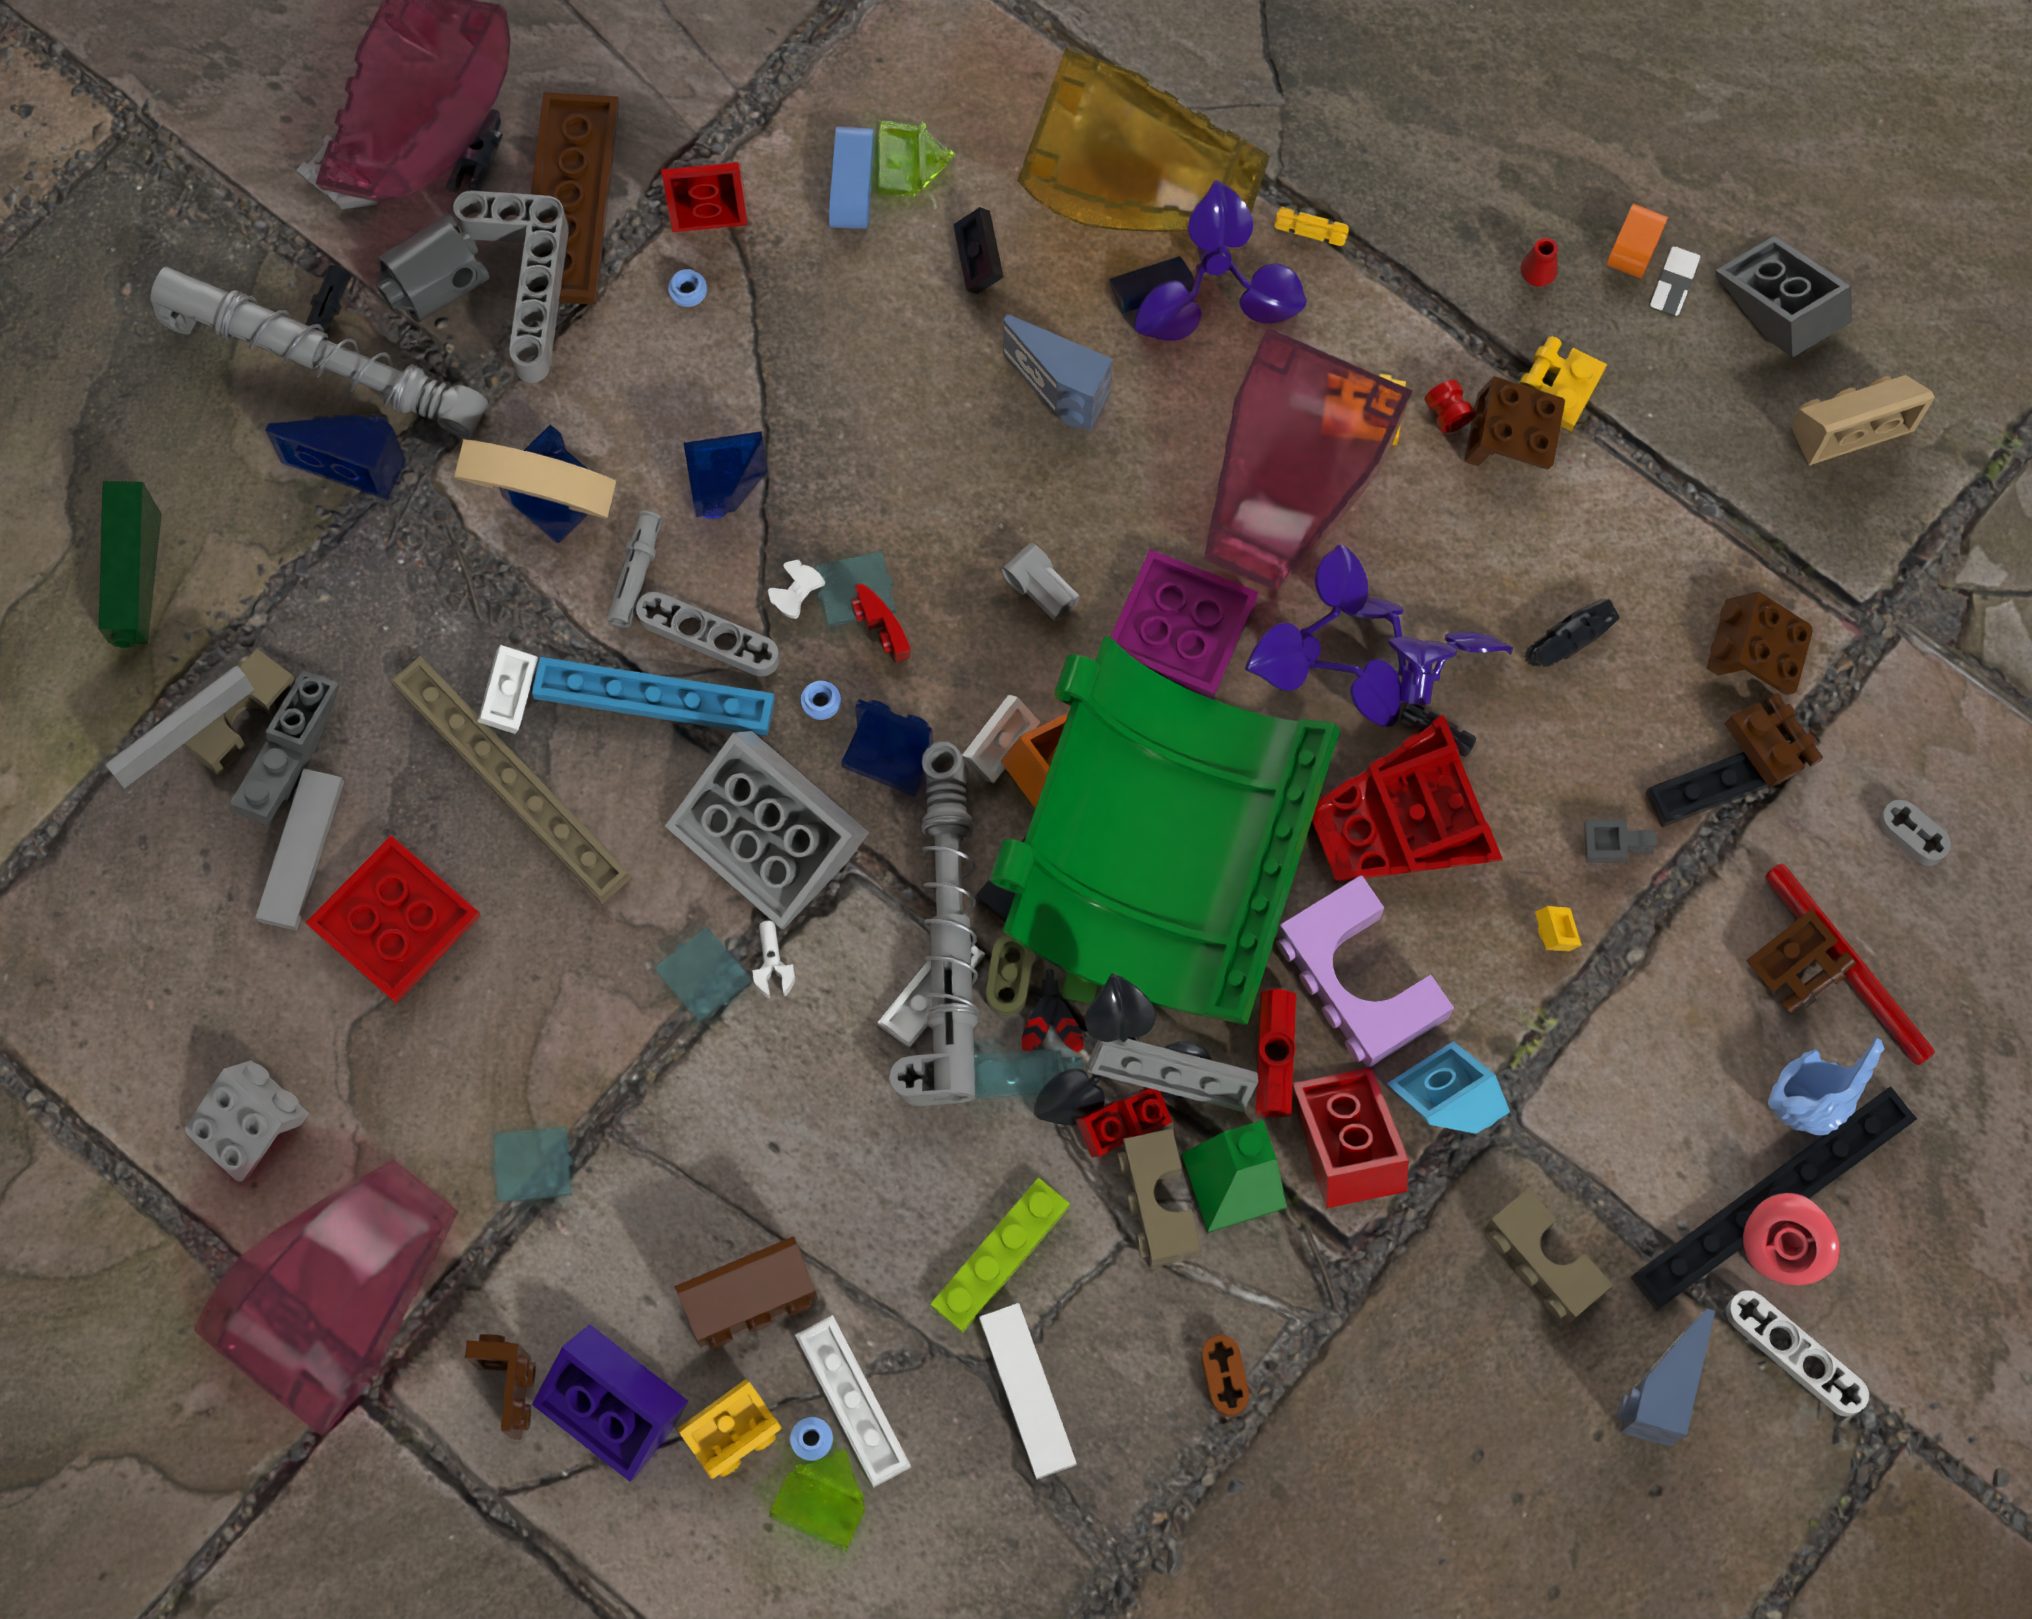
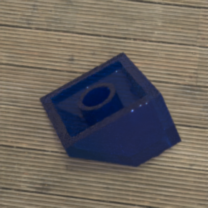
(724, 471)

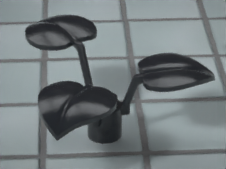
(1115, 1013)

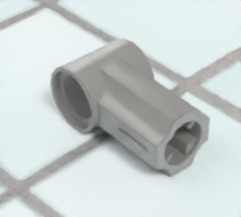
(1034, 574)

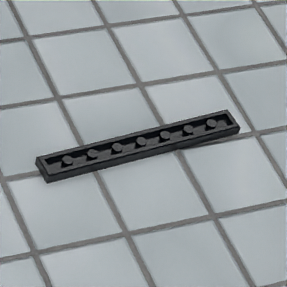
(1802, 1175)

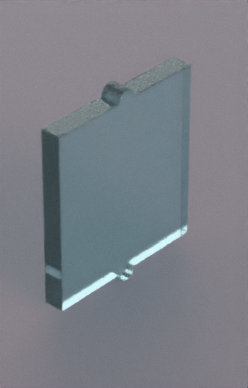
(841, 580)
(703, 974)
(532, 1164)

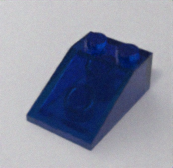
(343, 450)

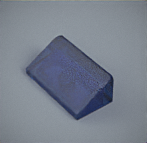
(1134, 286)

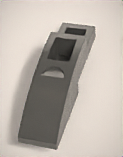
(288, 748)

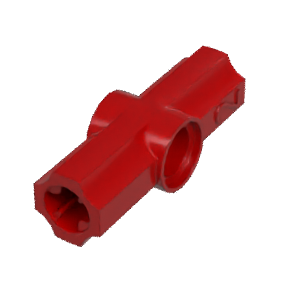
(1275, 1077)

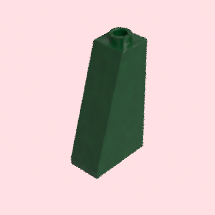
(127, 562)

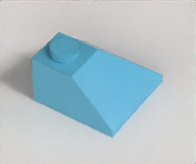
(1452, 1091)

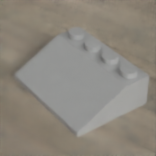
(765, 828)

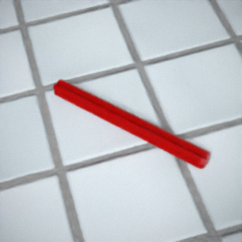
(1858, 976)

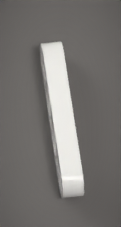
(1801, 1347)

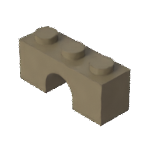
(217, 743)
(1165, 1234)
(1568, 1287)

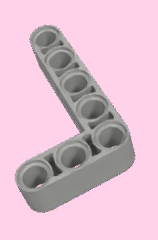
(534, 271)

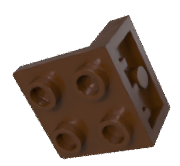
(1515, 424)

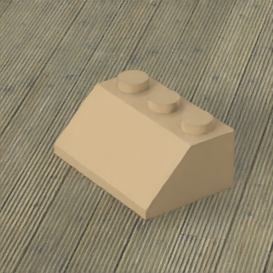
(1860, 417)

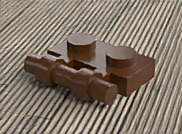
(1767, 747)
(1792, 952)

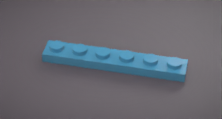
(653, 696)

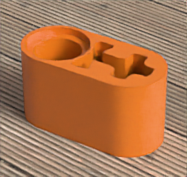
(1637, 241)

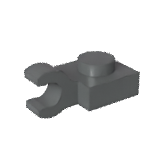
(1610, 841)

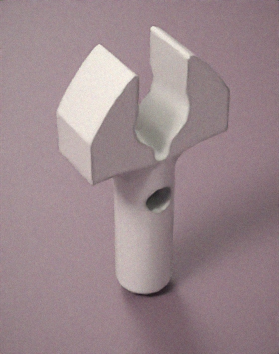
(772, 962)

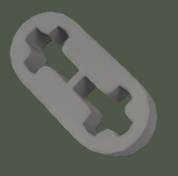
(1914, 832)

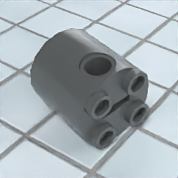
(430, 269)

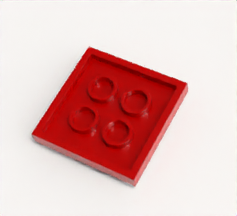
(393, 919)

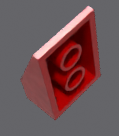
(705, 197)
(1351, 1138)

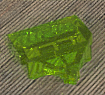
(907, 158)
(822, 1500)

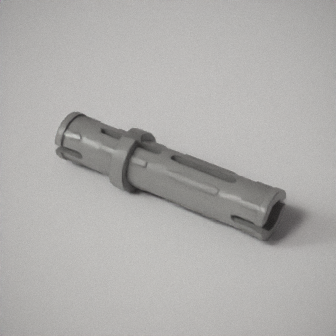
(638, 556)

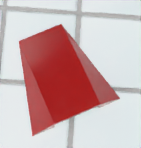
(1406, 813)

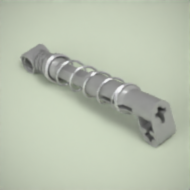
(184, 300)
(950, 945)

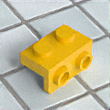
(730, 1430)

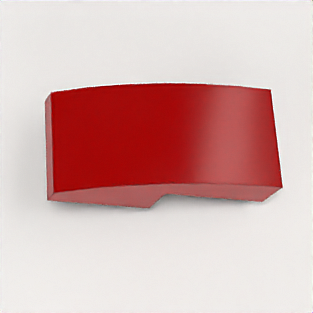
(876, 614)
(1122, 1119)

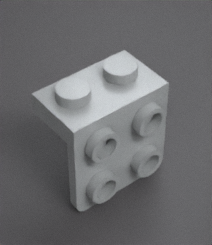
(243, 1118)

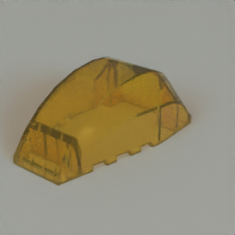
(1129, 154)

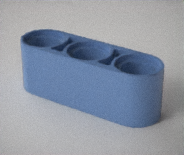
(851, 178)

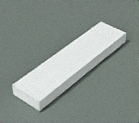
(1027, 1391)
(853, 1401)

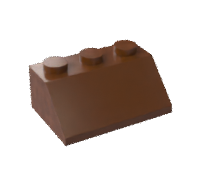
(747, 1293)

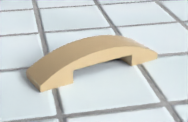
(535, 476)

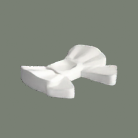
(805, 580)

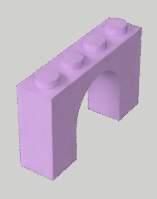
(1371, 1027)

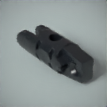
(479, 156)
(1572, 634)

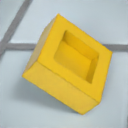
(1557, 928)

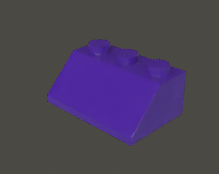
(609, 1402)

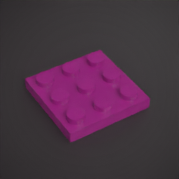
(1183, 622)

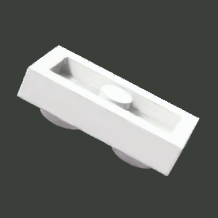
(507, 689)
(998, 736)

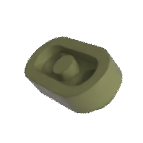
(1008, 977)

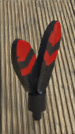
(1051, 1010)

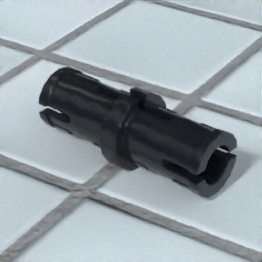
(333, 283)

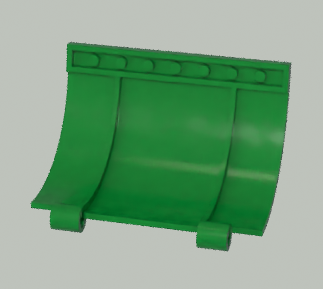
(1164, 837)

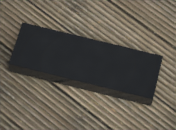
(1704, 789)

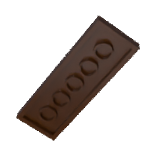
(576, 169)

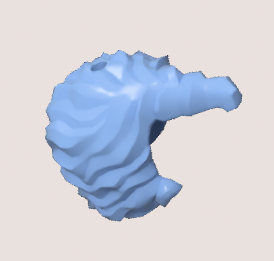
(1821, 1094)

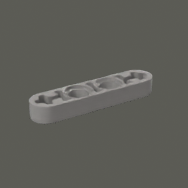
(705, 638)

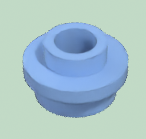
(683, 279)
(820, 689)
(815, 1452)

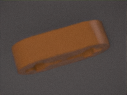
(1234, 1373)

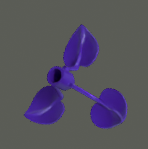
(1214, 225)
(1287, 654)
(1418, 675)

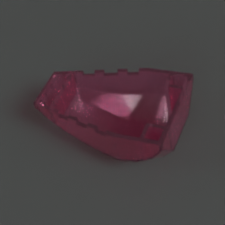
(416, 96)
(1297, 456)
(328, 1292)

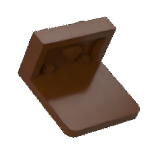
(1761, 639)
(497, 1355)

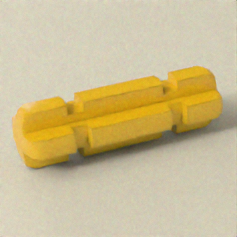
(1311, 226)

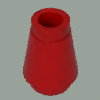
(1541, 263)

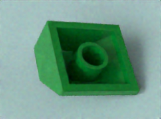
(1235, 1177)

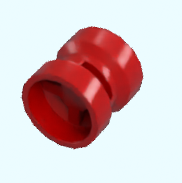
(1450, 406)

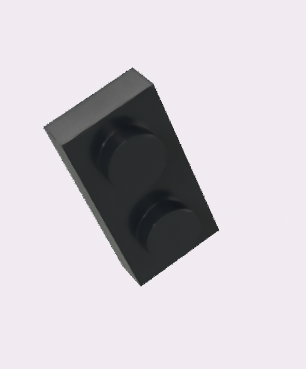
(978, 250)

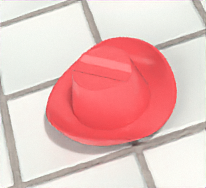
(1791, 1240)

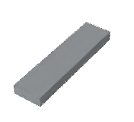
(180, 726)
(300, 849)
(1174, 1073)

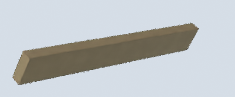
(511, 780)

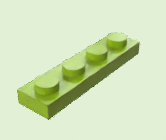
(1000, 1255)

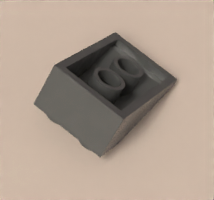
(1787, 295)

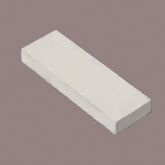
(907, 1015)

